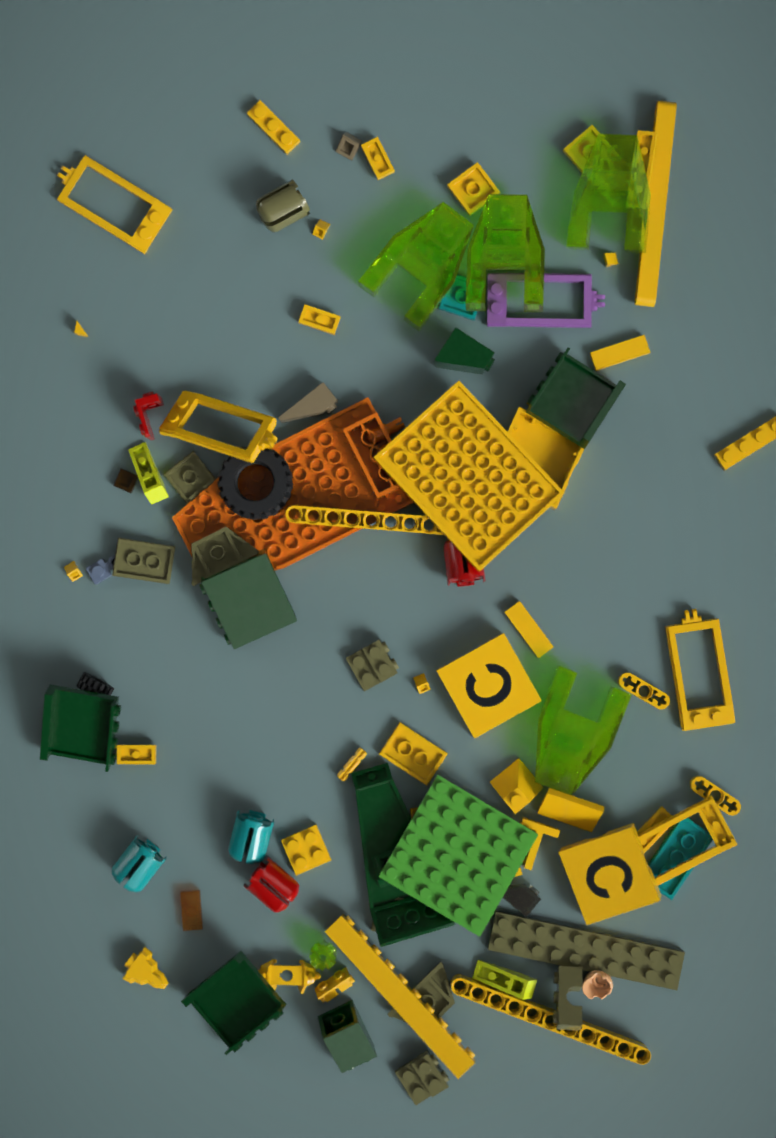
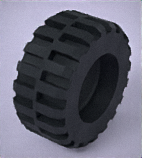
(261, 508)

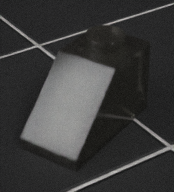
(522, 897)

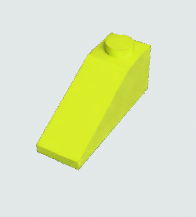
(148, 473)
(505, 980)

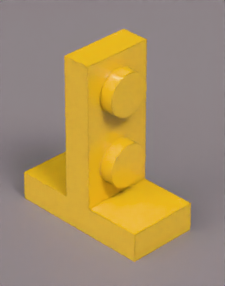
(539, 828)

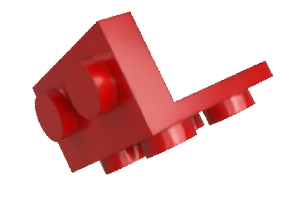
(143, 404)

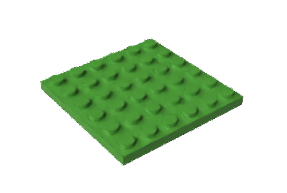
(458, 855)

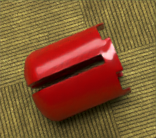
(455, 570)
(272, 886)

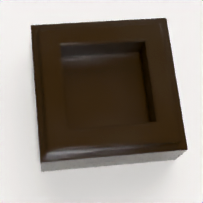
(126, 481)

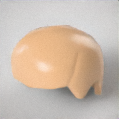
(597, 984)

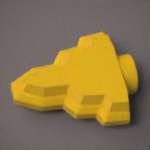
(144, 970)

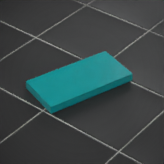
(681, 844)

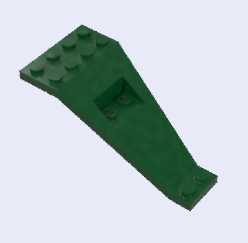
(382, 823)

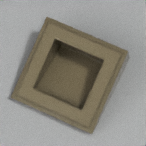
(348, 146)

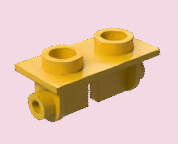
(326, 989)

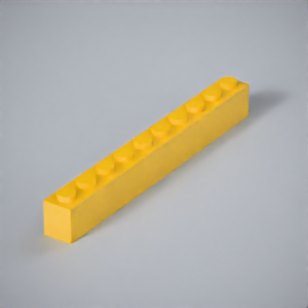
(401, 996)

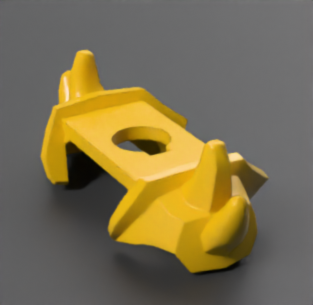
(302, 975)

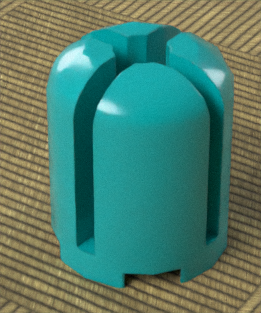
(260, 838)
(130, 858)

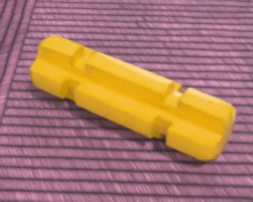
(351, 764)

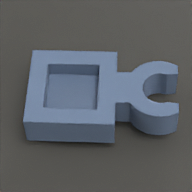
(101, 570)

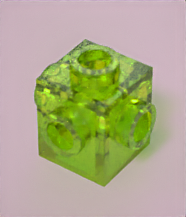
(326, 949)

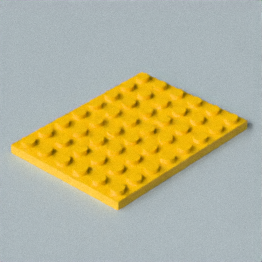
(468, 475)

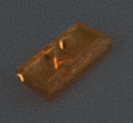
(191, 910)

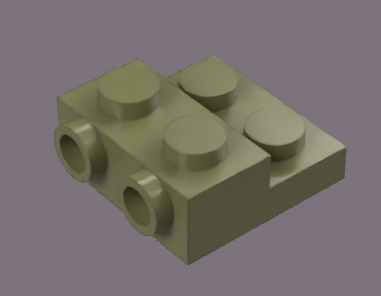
(372, 665)
(422, 1077)

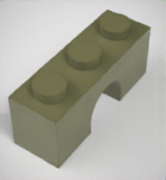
(567, 1015)

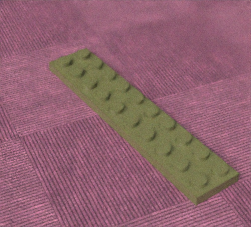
(586, 949)

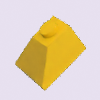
(516, 785)

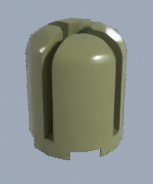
(282, 207)

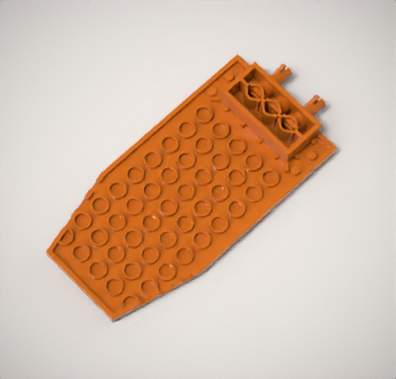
(329, 469)

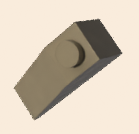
(313, 404)

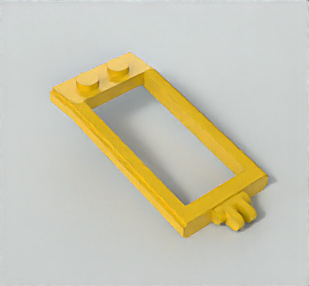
(148, 227)
(185, 406)
(704, 716)
(714, 823)

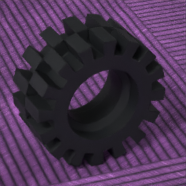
(93, 684)

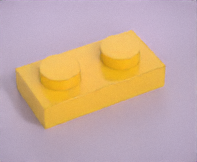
(377, 158)
(319, 319)
(136, 754)

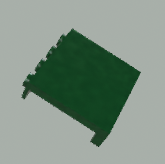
(573, 399)
(248, 600)
(80, 725)
(236, 1001)

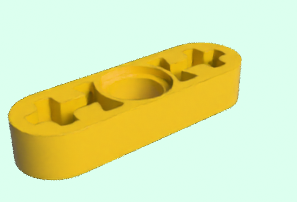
(659, 693)
(723, 807)

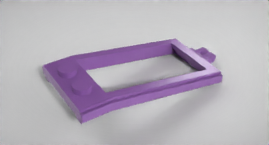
(498, 301)

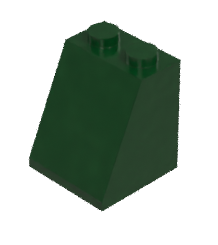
(464, 354)
(346, 1036)

